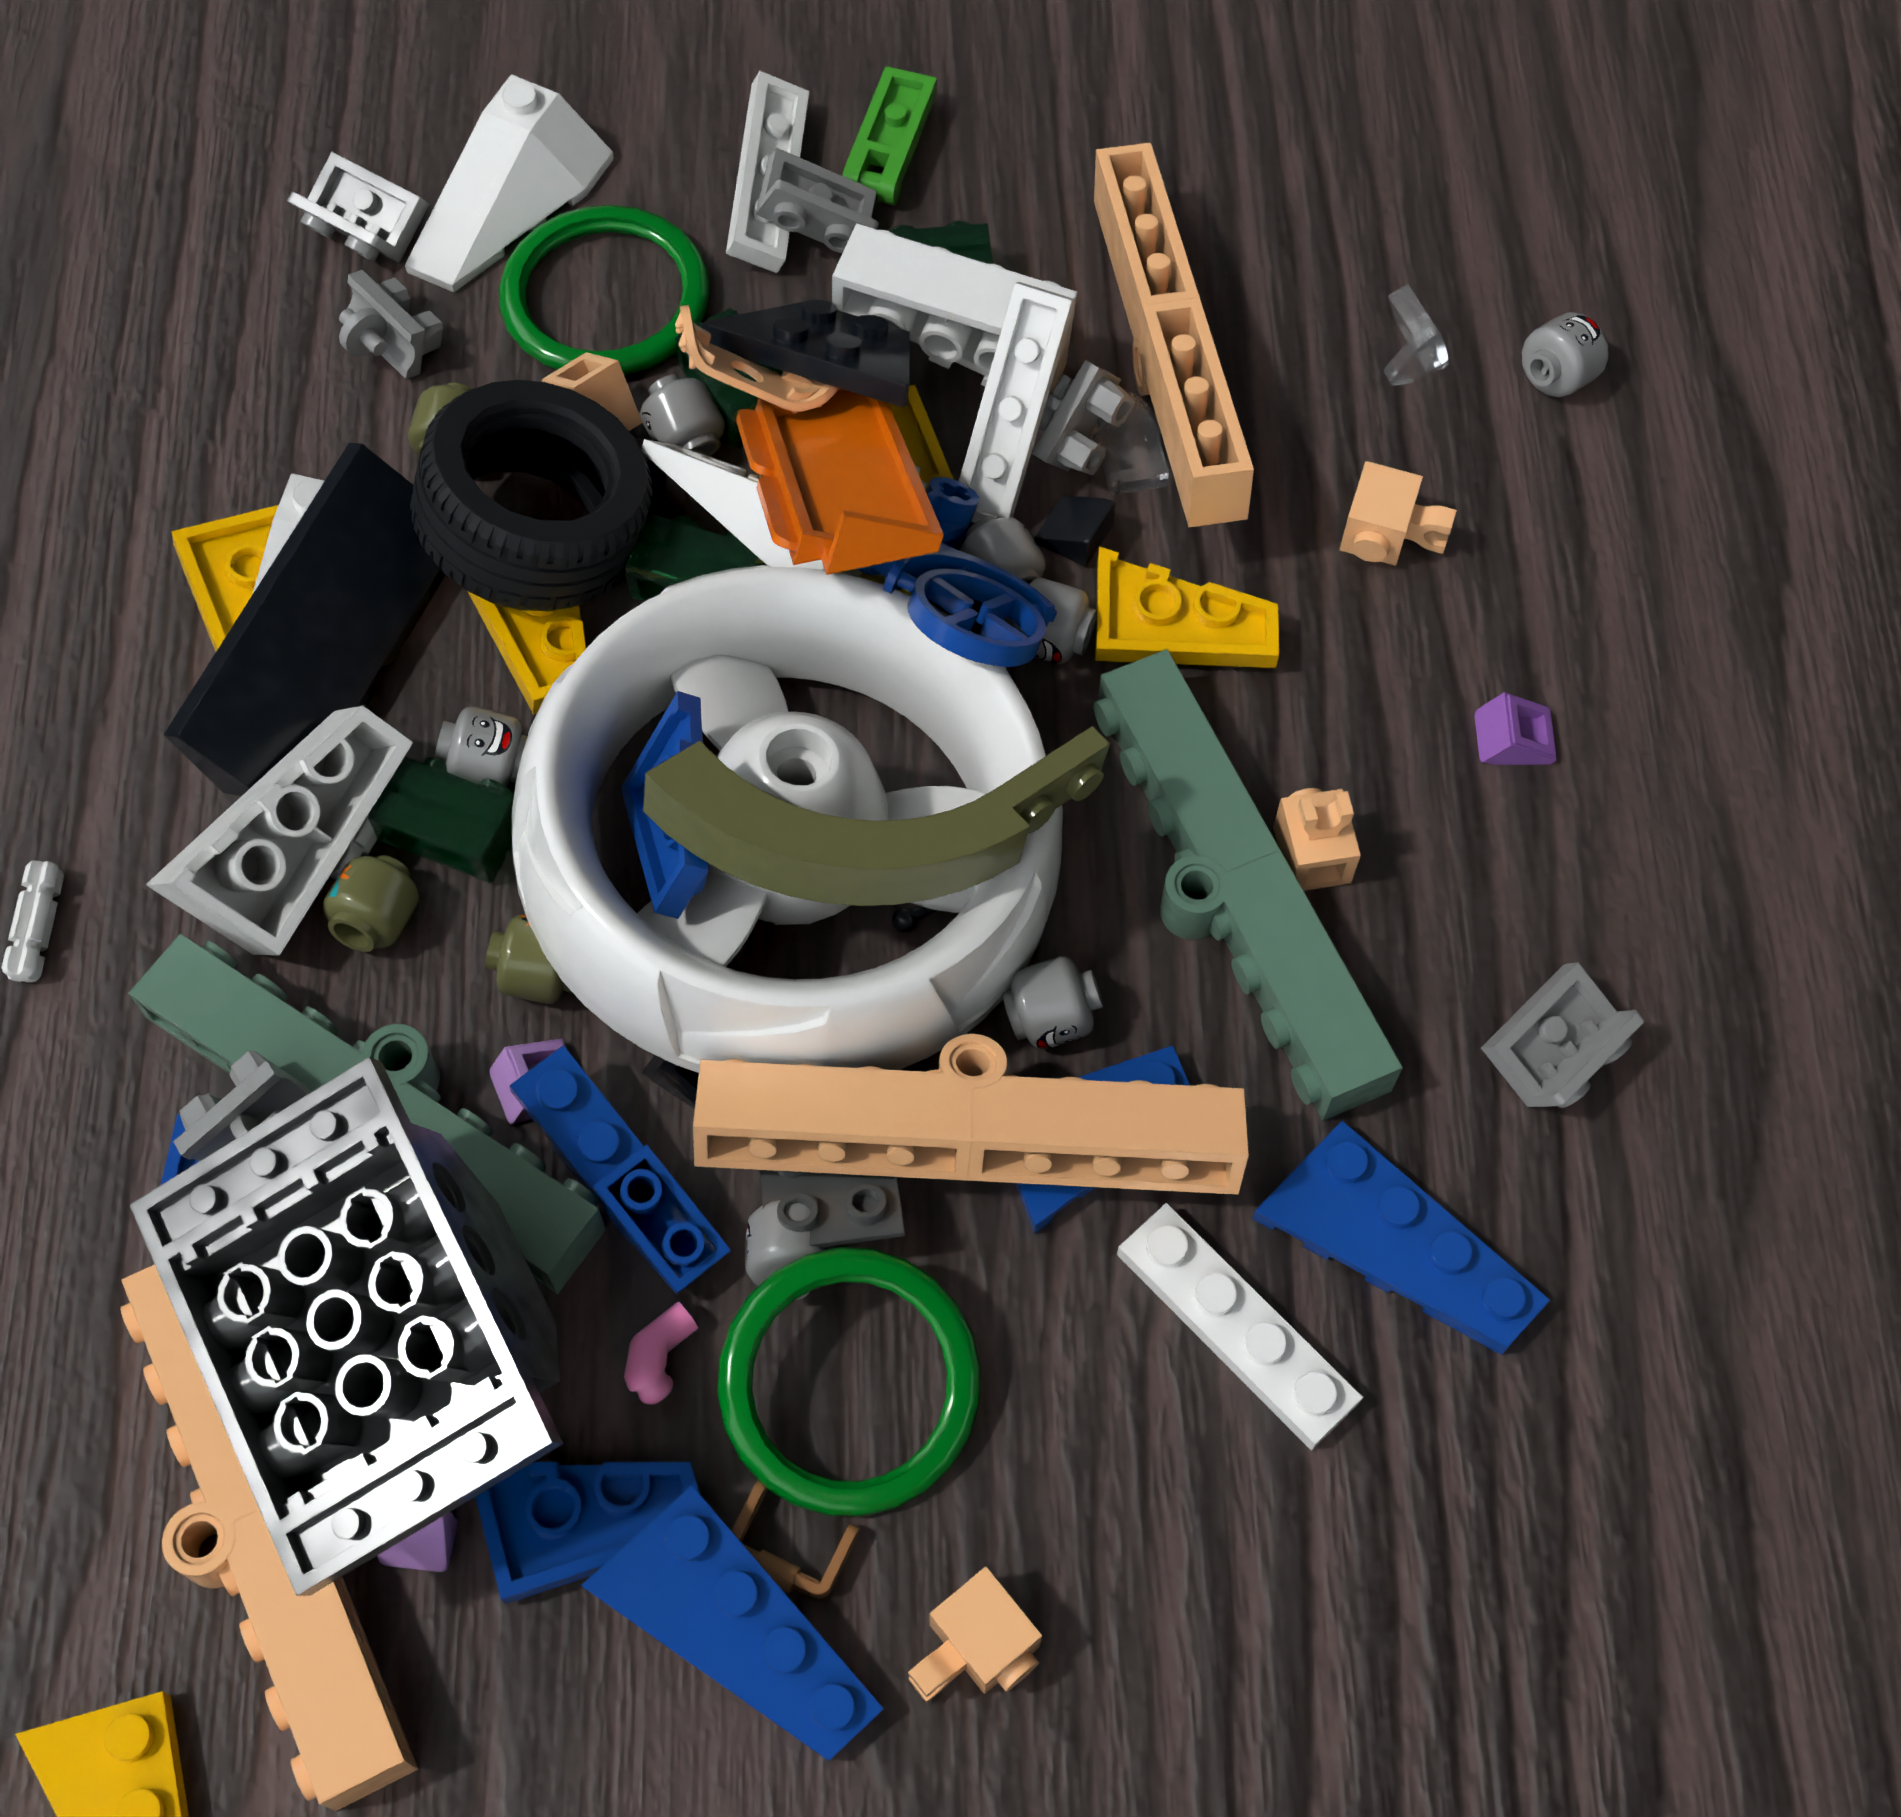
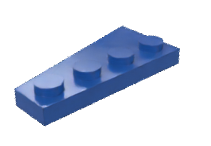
(1383, 1225)
(726, 1616)

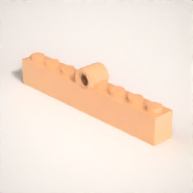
(1172, 338)
(970, 1124)
(311, 1644)

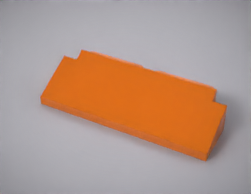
(839, 483)

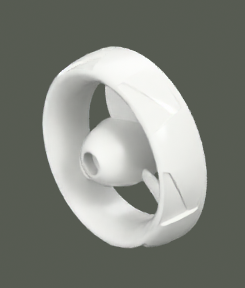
(728, 644)

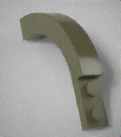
(855, 859)

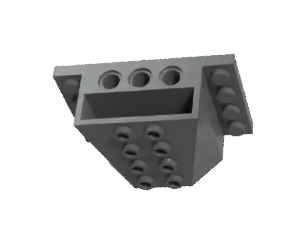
(355, 1322)

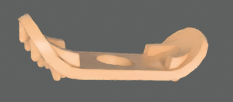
(784, 390)

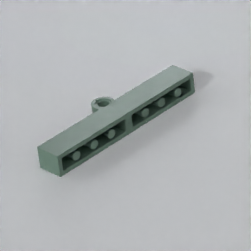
(1243, 888)
(225, 1014)

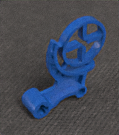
(956, 578)

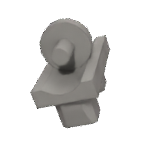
(382, 325)
(1073, 413)
(258, 1095)

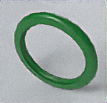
(592, 221)
(738, 1402)

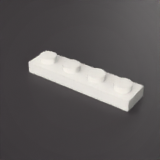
(773, 120)
(1015, 398)
(1239, 1326)

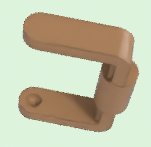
(783, 1572)

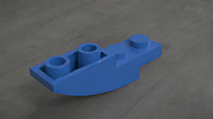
(619, 1170)

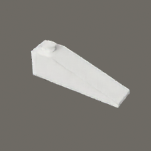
(513, 173)
(727, 497)

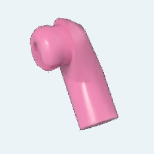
(649, 1353)

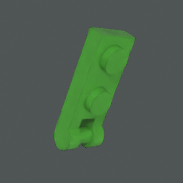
(891, 131)

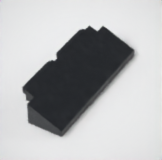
(313, 628)

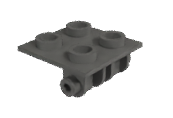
(841, 1205)

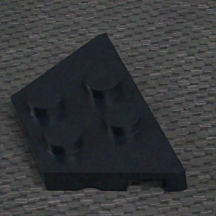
(822, 345)

